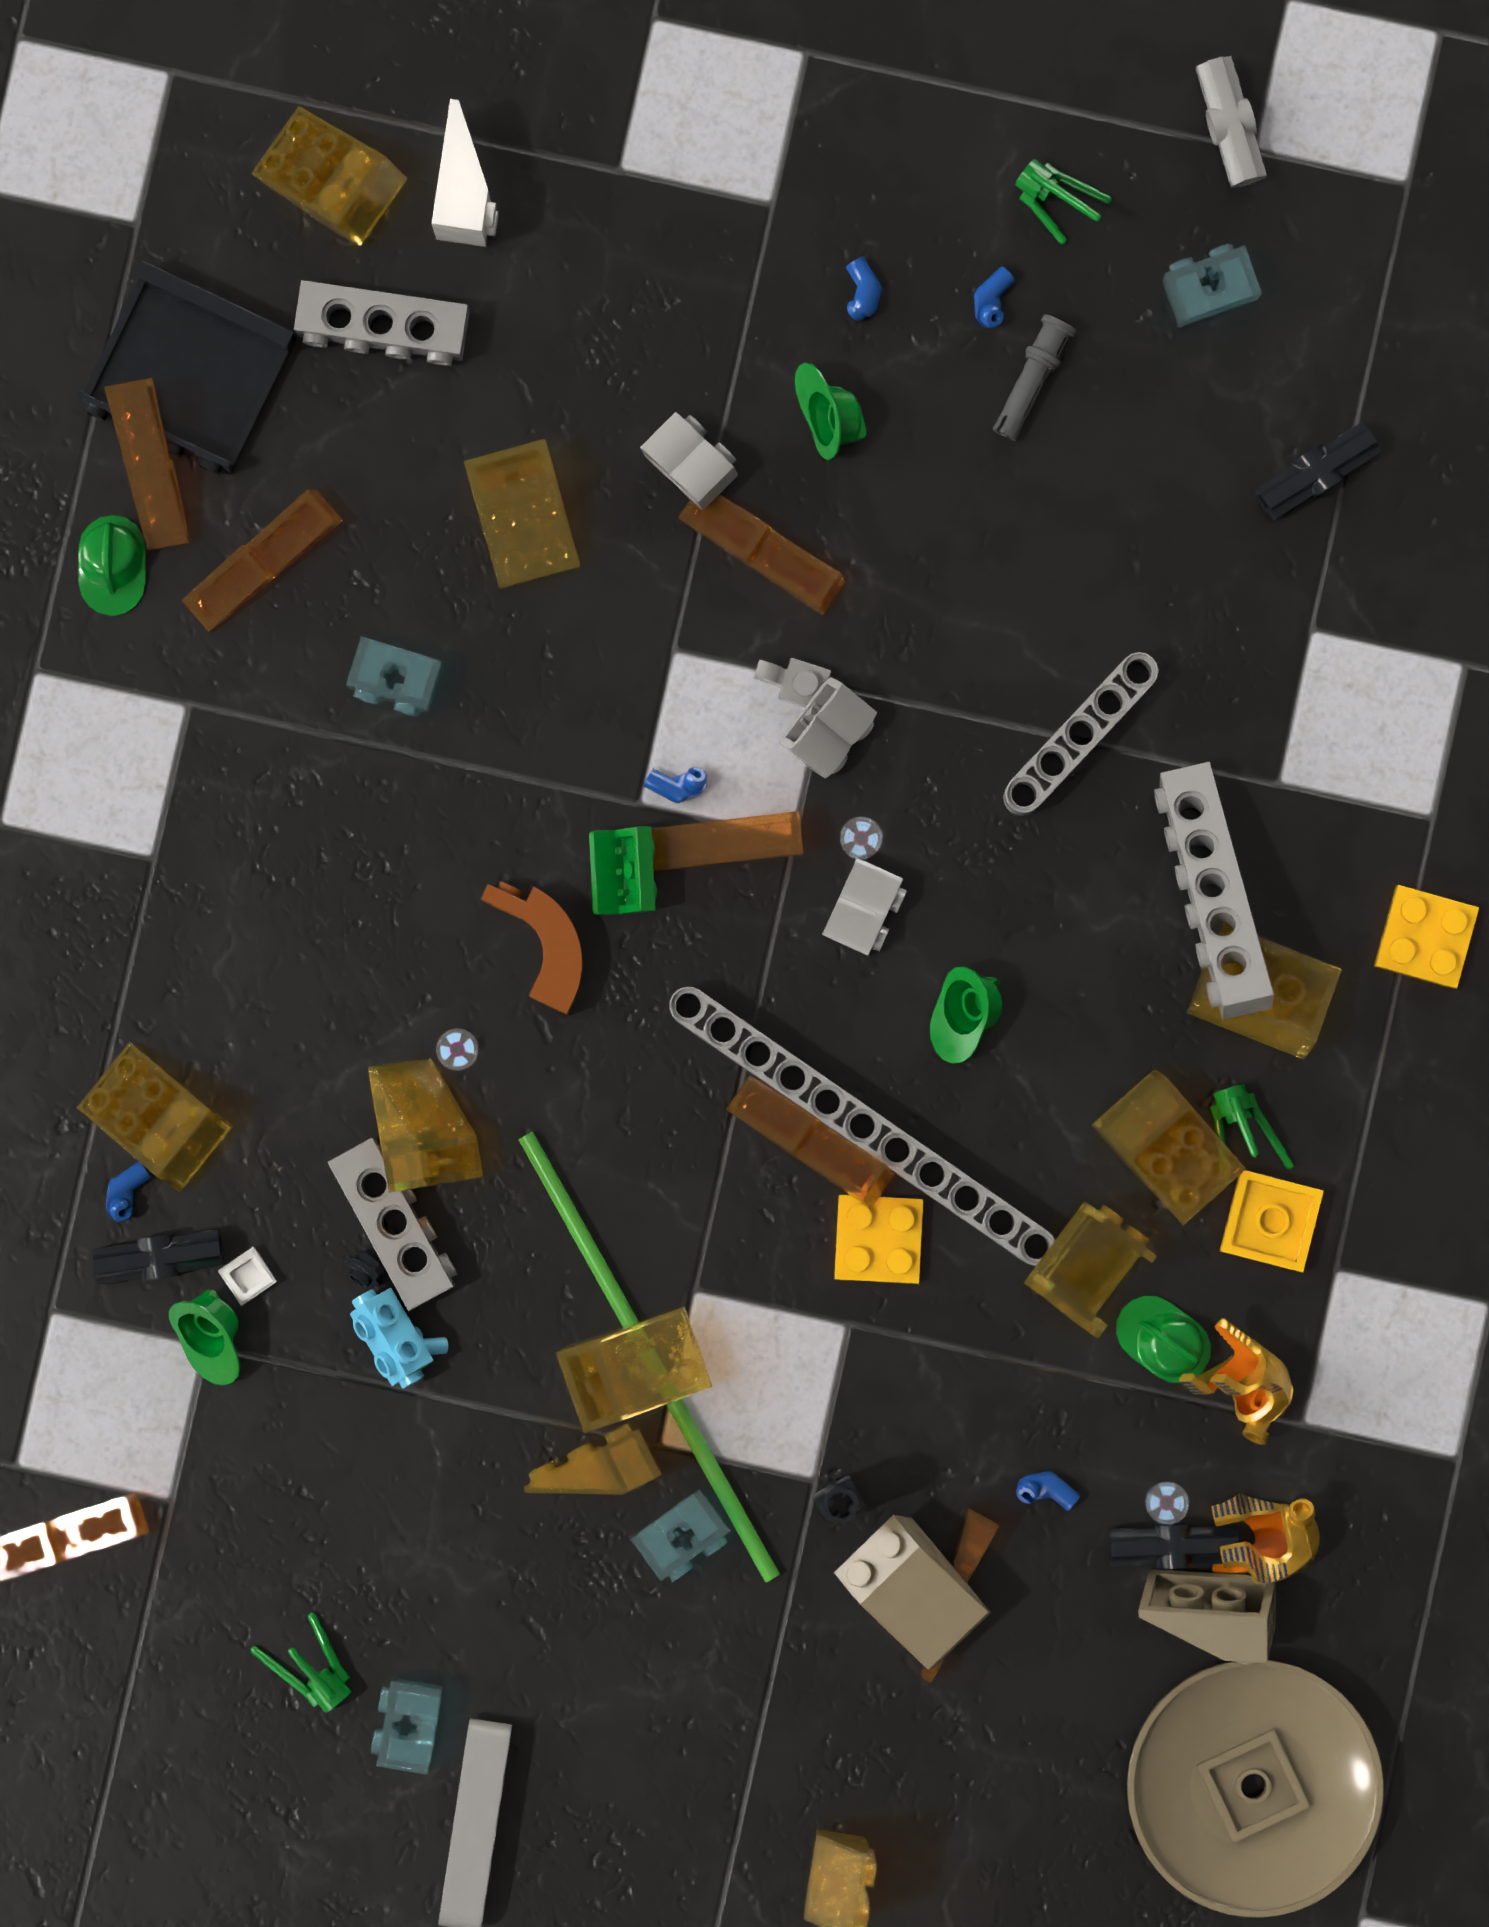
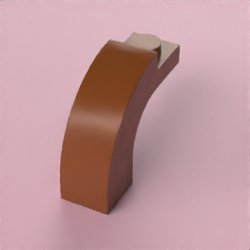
(562, 952)

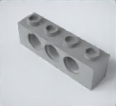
(320, 300)
(413, 1287)

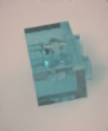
(1193, 302)
(376, 659)
(656, 1539)
(413, 1751)

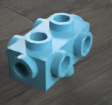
(393, 1339)

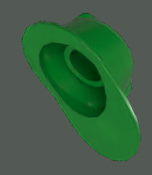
(829, 410)
(112, 565)
(963, 1012)
(207, 1336)
(1163, 1338)

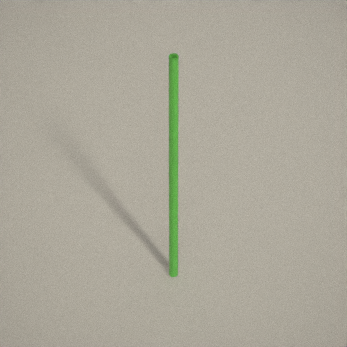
(626, 1317)

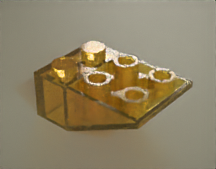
(330, 175)
(522, 513)
(154, 1117)
(421, 1127)
(1169, 1146)
(633, 1369)
(608, 1469)
(837, 1880)

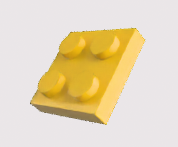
(1426, 936)
(1271, 1221)
(879, 1241)

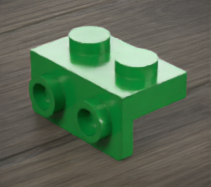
(622, 871)

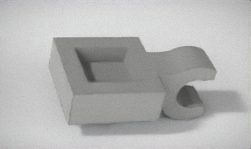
(797, 682)

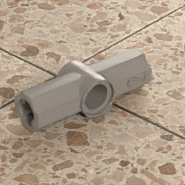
(1231, 121)

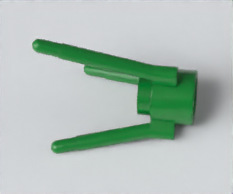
(1042, 181)
(1234, 1106)
(326, 1687)

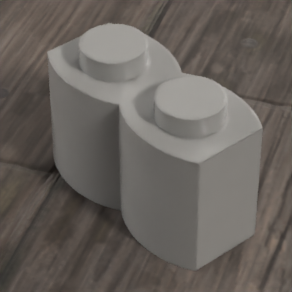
(690, 460)
(829, 728)
(863, 908)

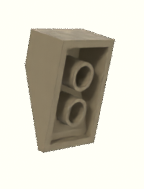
(912, 1590)
(1213, 1612)

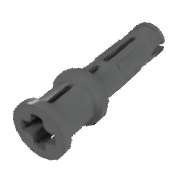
(1041, 360)

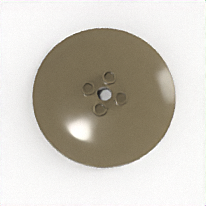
(1268, 1849)

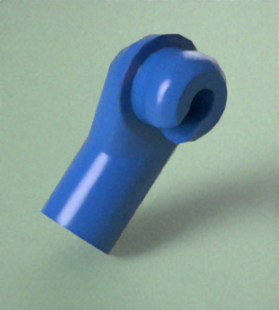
(867, 291)
(987, 298)
(680, 787)
(121, 1191)
(1046, 1485)

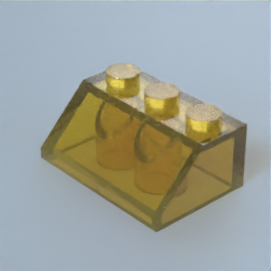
(1300, 999)

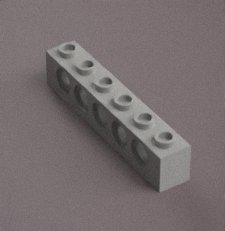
(1197, 789)

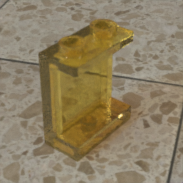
(1087, 1265)

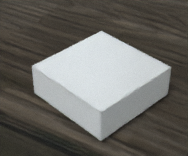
(247, 1276)

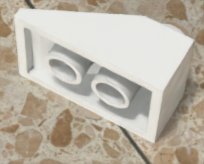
(462, 197)

